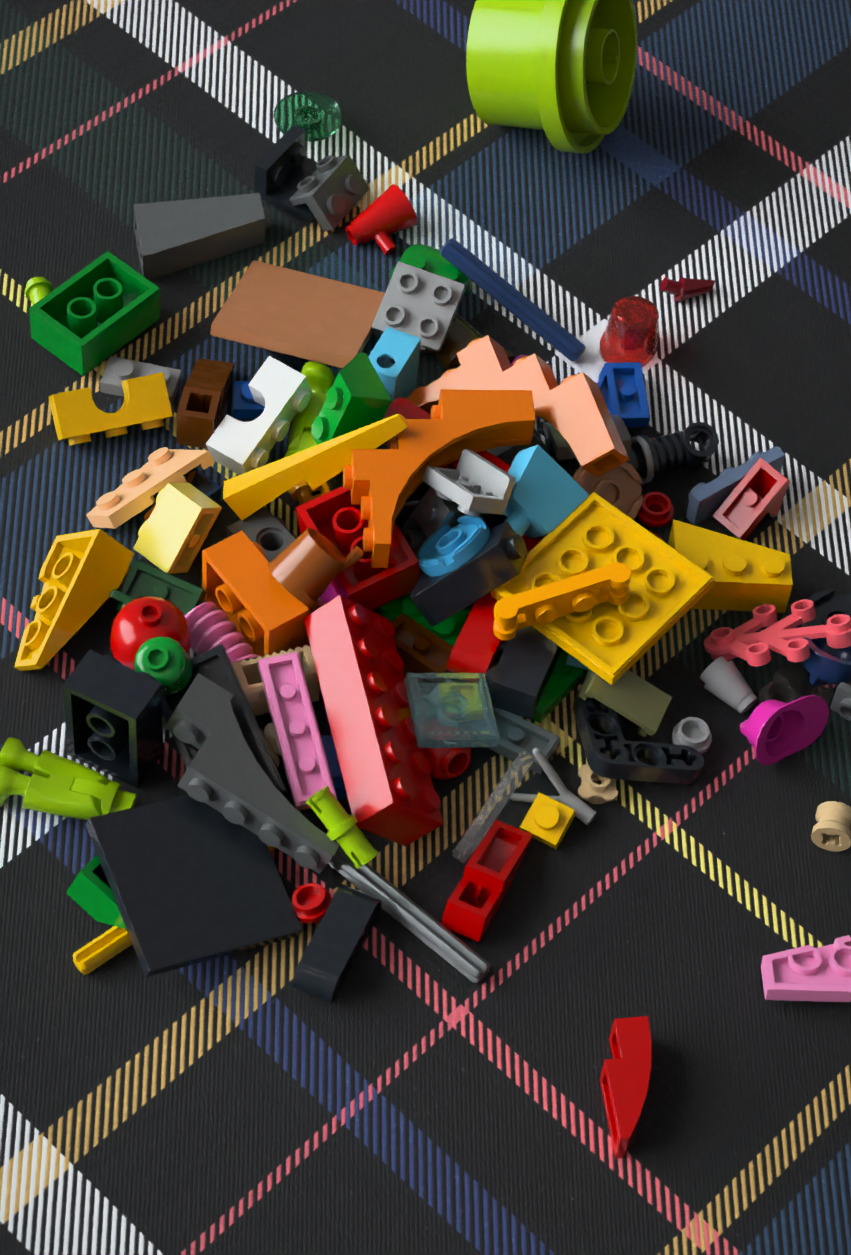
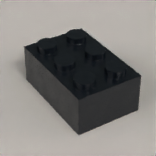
(114, 718)

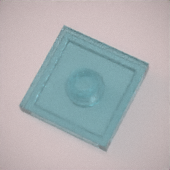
(451, 710)

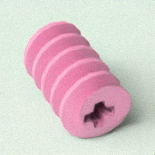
(211, 628)

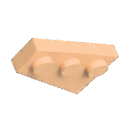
(141, 484)

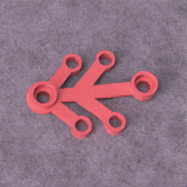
(779, 636)

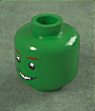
(165, 662)

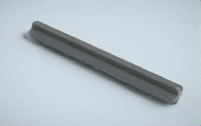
(413, 917)

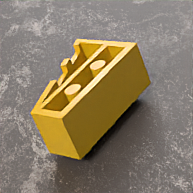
(742, 570)

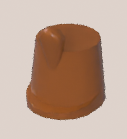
(310, 566)

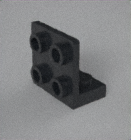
(283, 170)

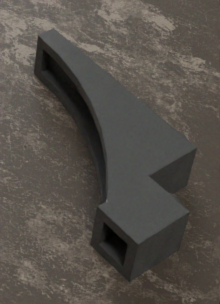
(233, 781)

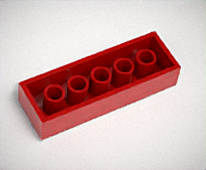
(372, 721)

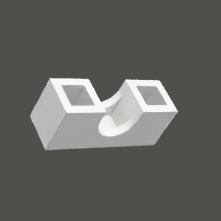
(247, 444)

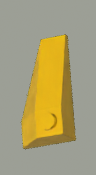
(76, 584)

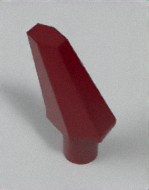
(686, 288)

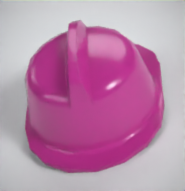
(785, 728)

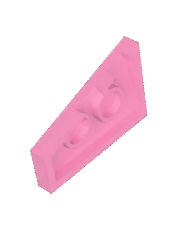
(809, 973)

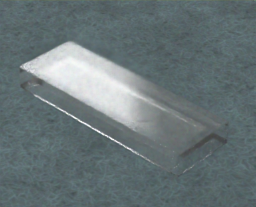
(493, 806)

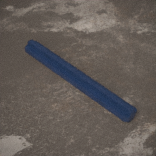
(512, 300)

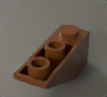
(203, 401)

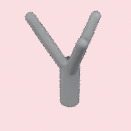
(582, 810)

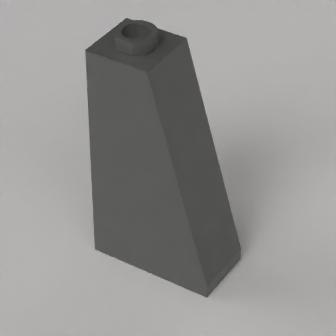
(196, 231)

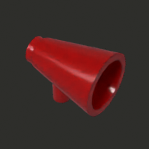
(383, 217)

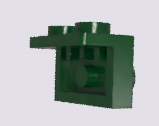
(149, 581)

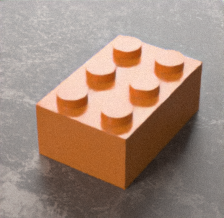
(260, 607)

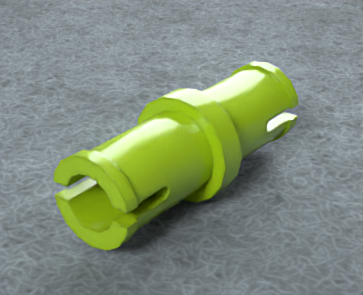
(342, 827)

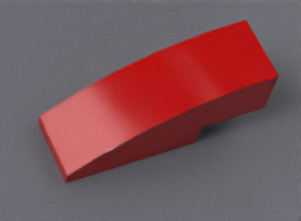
(486, 880)
(626, 1079)

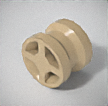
(832, 826)

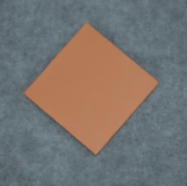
(298, 314)

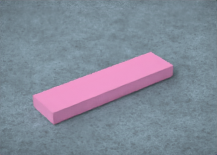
(295, 727)

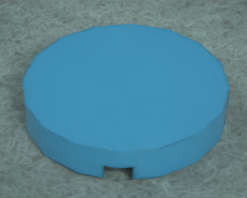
(453, 547)

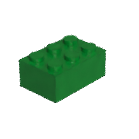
(95, 313)

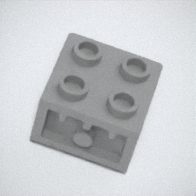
(419, 305)

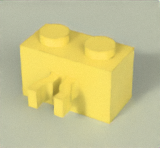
(177, 527)

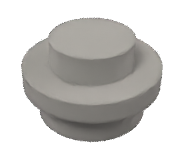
(692, 733)

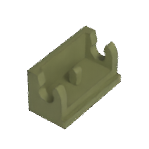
(629, 697)

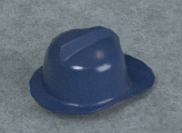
(827, 663)

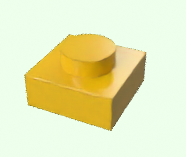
(548, 820)

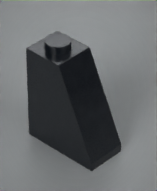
(491, 567)

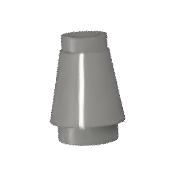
(728, 684)

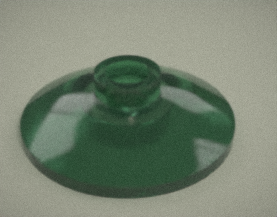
(309, 111)

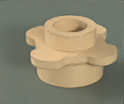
(595, 792)

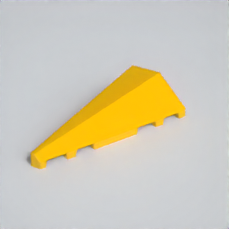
(315, 465)

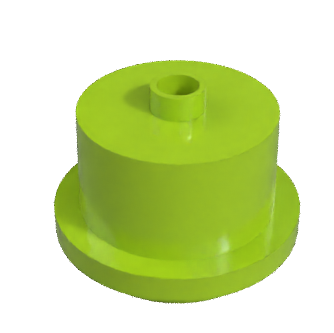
(553, 66)

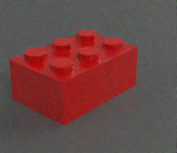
(342, 525)

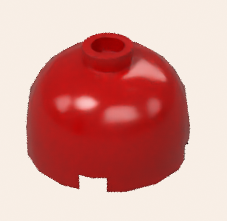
(144, 620)

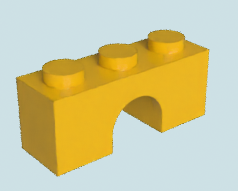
(78, 416)

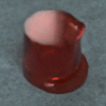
(630, 332)

